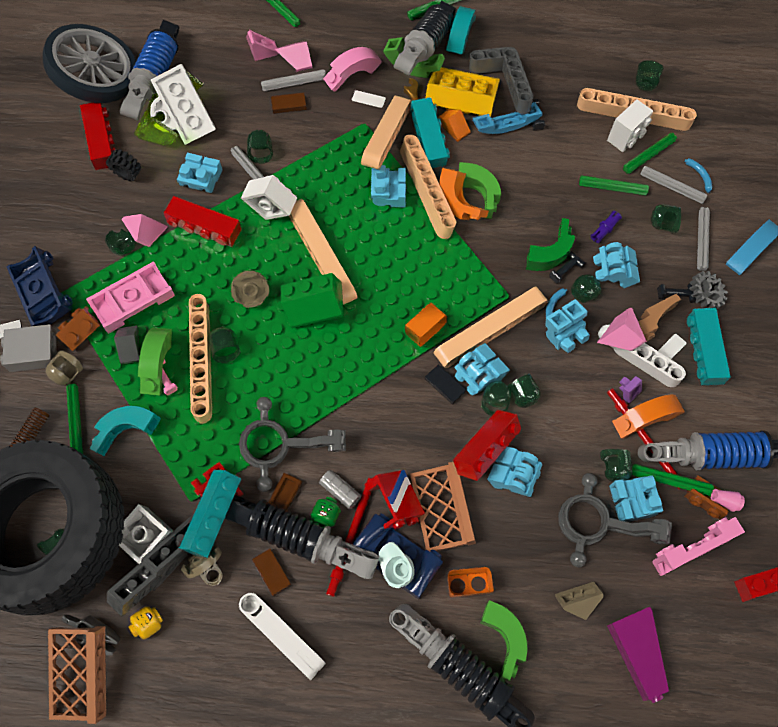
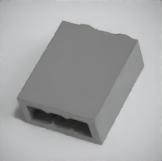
(28, 347)

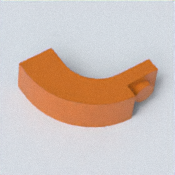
(452, 187)
(650, 412)

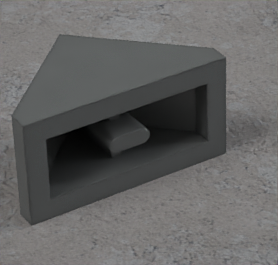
(128, 344)

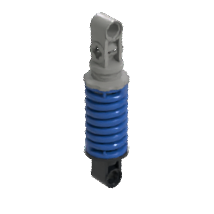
(152, 62)
(716, 450)

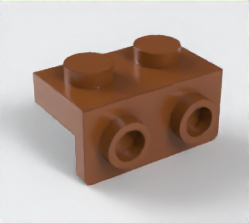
(78, 328)
(704, 501)

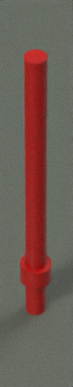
(621, 406)
(337, 573)

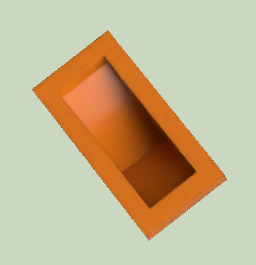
(454, 124)

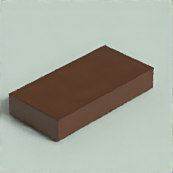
(288, 103)
(285, 492)
(271, 572)

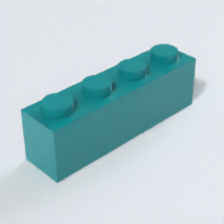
(429, 132)
(708, 346)
(210, 513)

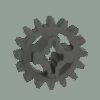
(708, 290)

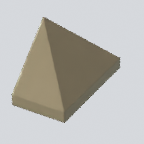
(580, 600)

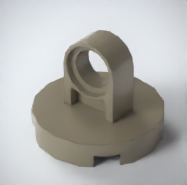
(249, 288)
(203, 565)

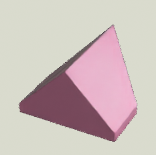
(261, 46)
(297, 55)
(143, 228)
(624, 332)

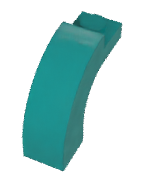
(460, 29)
(120, 420)

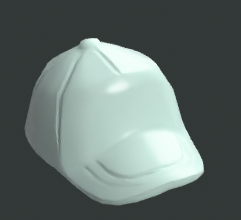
(395, 565)

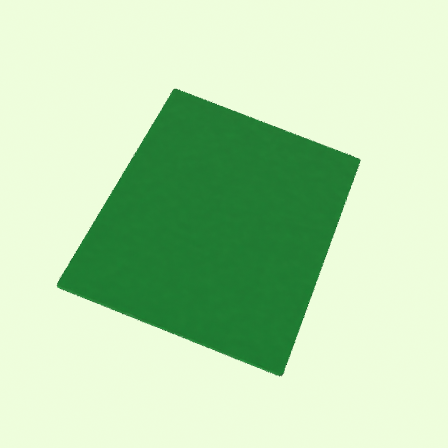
(306, 369)

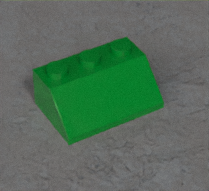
(312, 300)

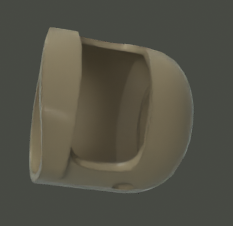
(63, 368)

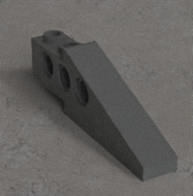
(150, 572)

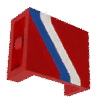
(399, 498)

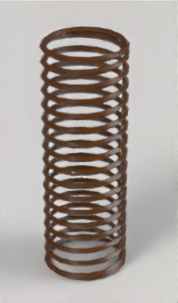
(41, 412)

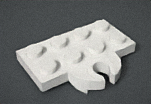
(181, 105)

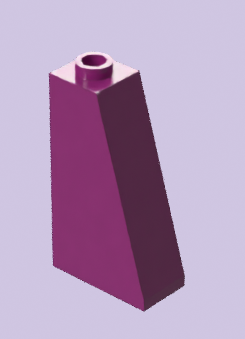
(641, 652)

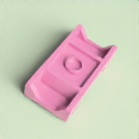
(130, 296)
(718, 534)

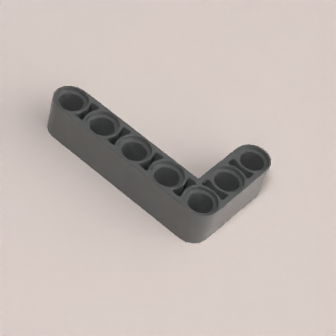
(508, 61)

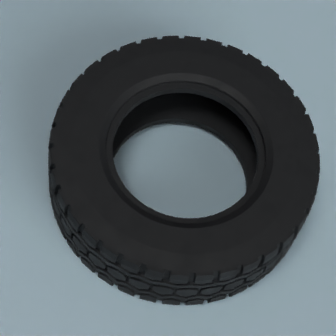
(90, 531)

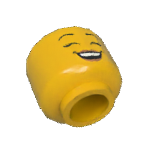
(145, 622)

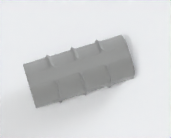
(340, 489)

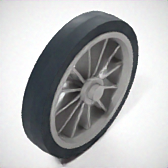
(89, 62)

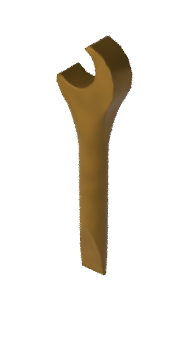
(412, 90)

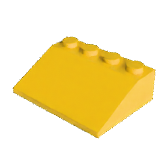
(462, 91)

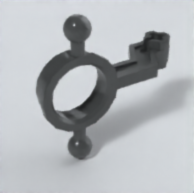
(335, 441)
(658, 530)

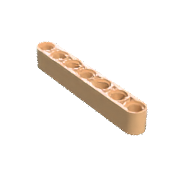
(614, 104)
(386, 132)
(428, 187)
(319, 248)
(491, 327)
(203, 365)

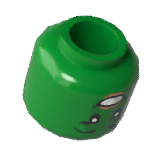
(325, 512)

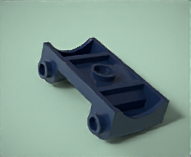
(38, 289)
(425, 562)

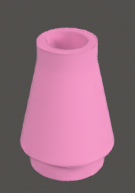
(729, 499)

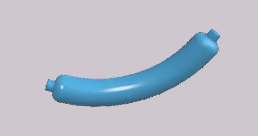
(704, 174)
(550, 306)

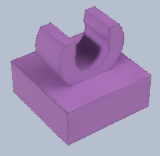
(630, 389)

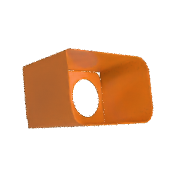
(425, 324)
(483, 572)

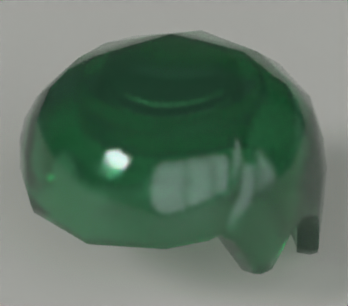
(120, 243)
(586, 288)

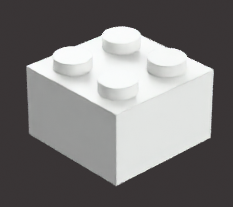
(630, 125)
(269, 197)
(142, 532)

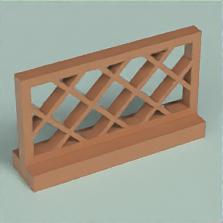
(460, 505)
(94, 678)

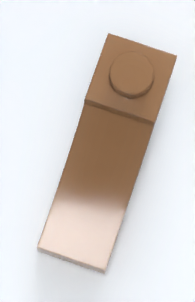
(654, 313)

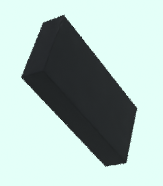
(445, 384)

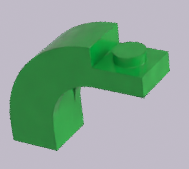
(549, 257)

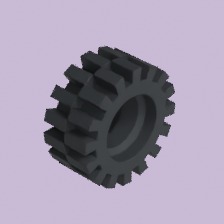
(123, 165)

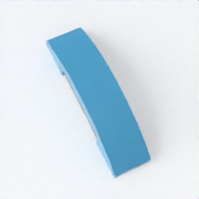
(506, 122)
(753, 247)

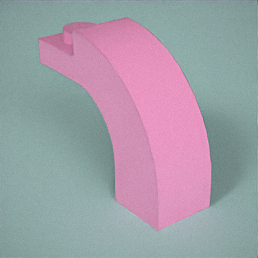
(350, 62)

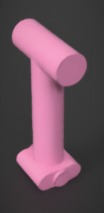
(169, 387)

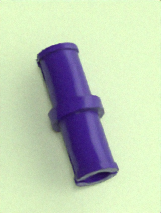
(606, 226)

